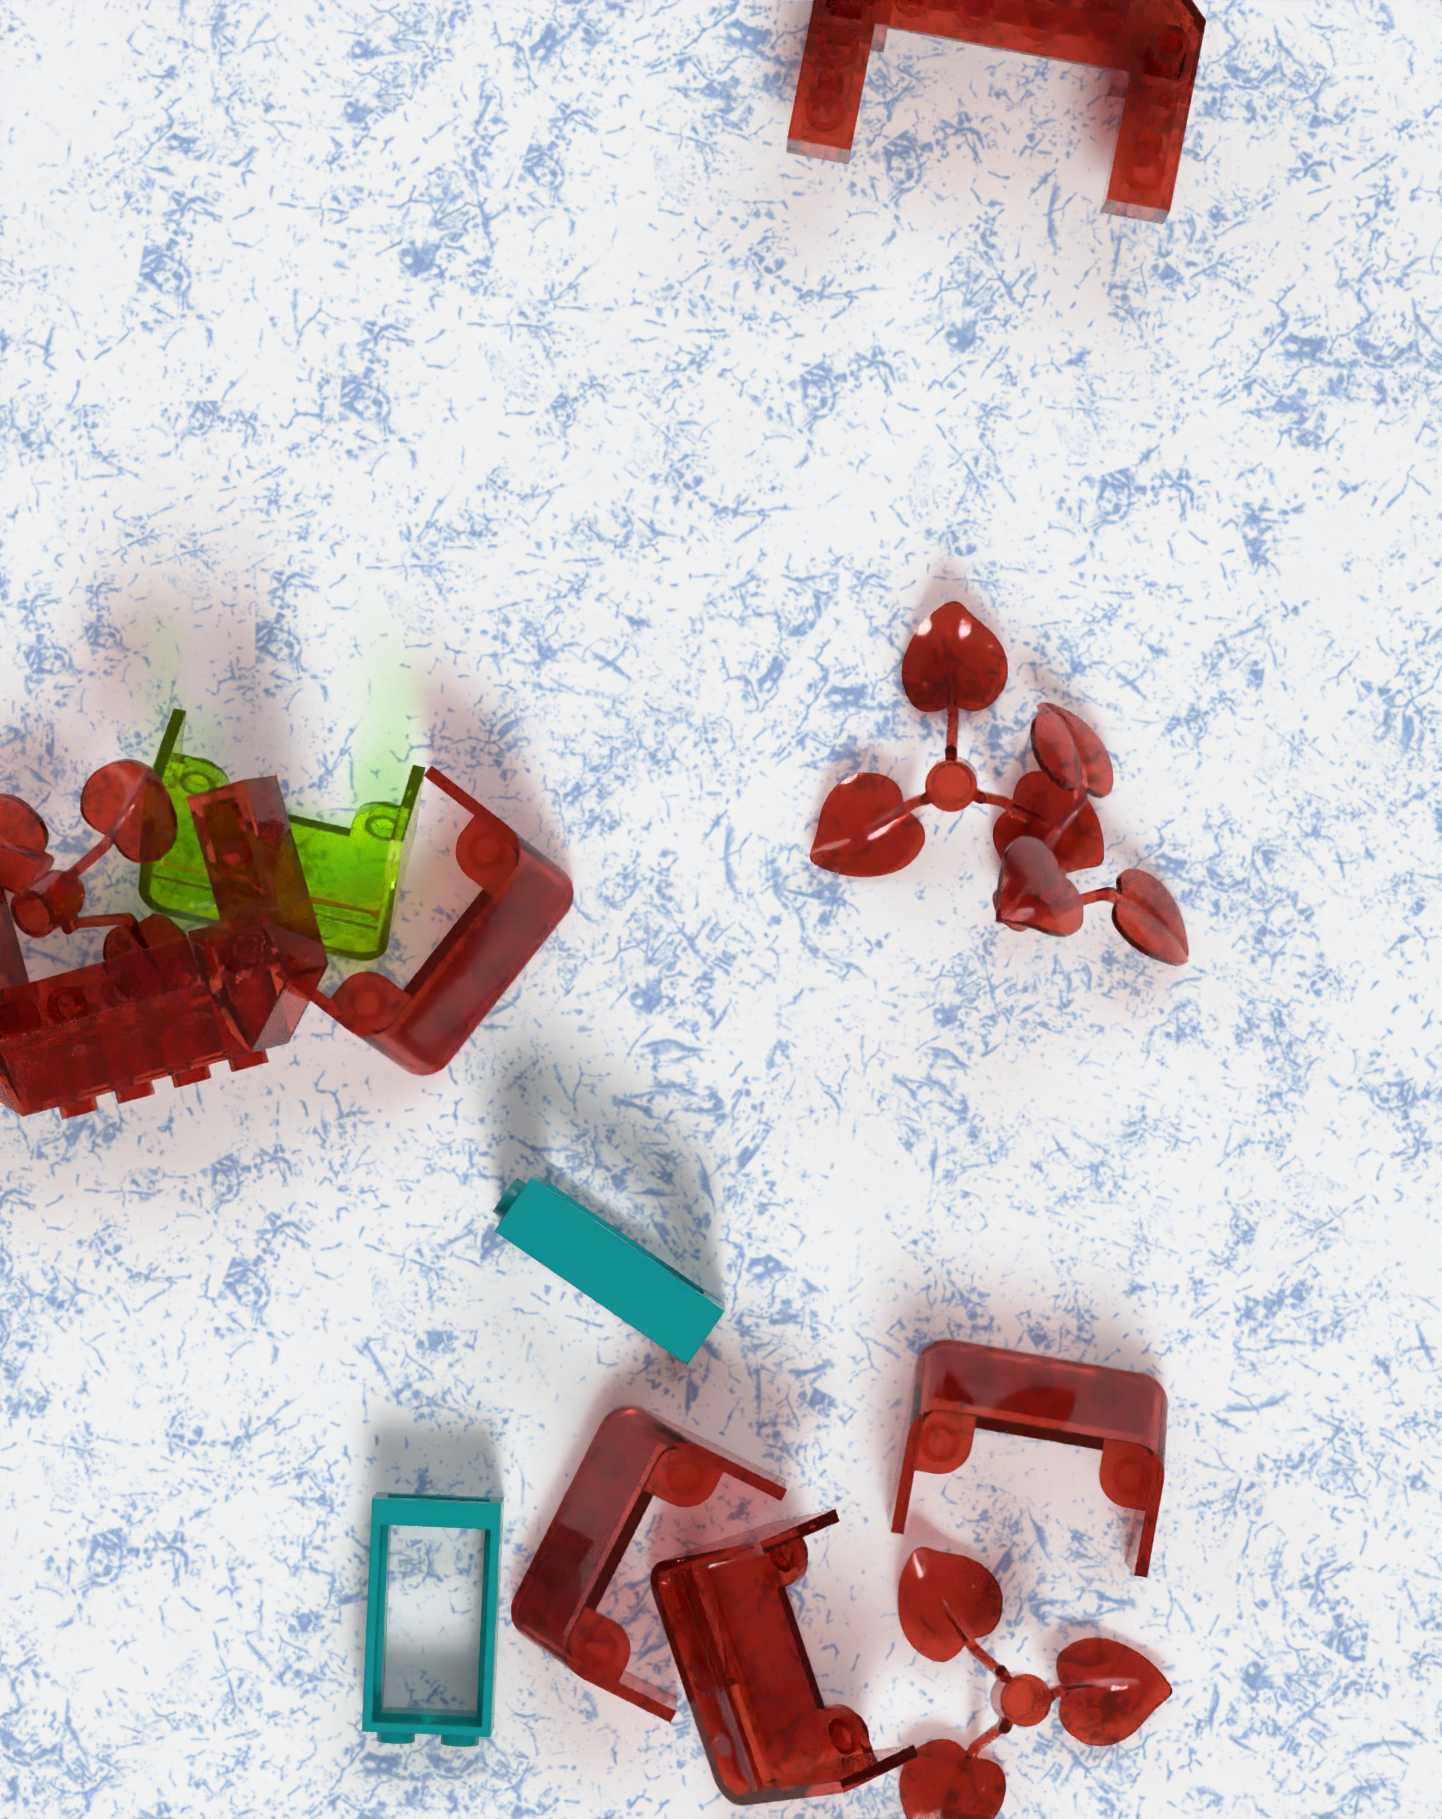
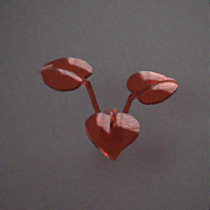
(133, 813)
(870, 827)
(1036, 890)
(1102, 1686)

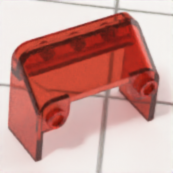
(476, 960)
(1042, 1398)
(622, 1469)
(752, 1673)

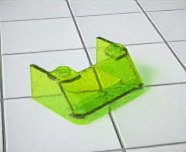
(349, 872)

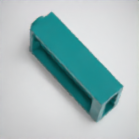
(608, 1266)
(401, 1724)

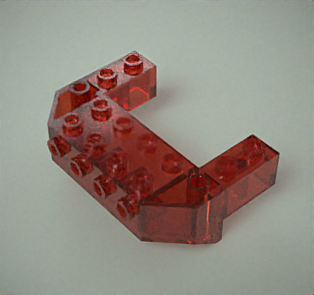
(1144, 43)
(182, 1002)

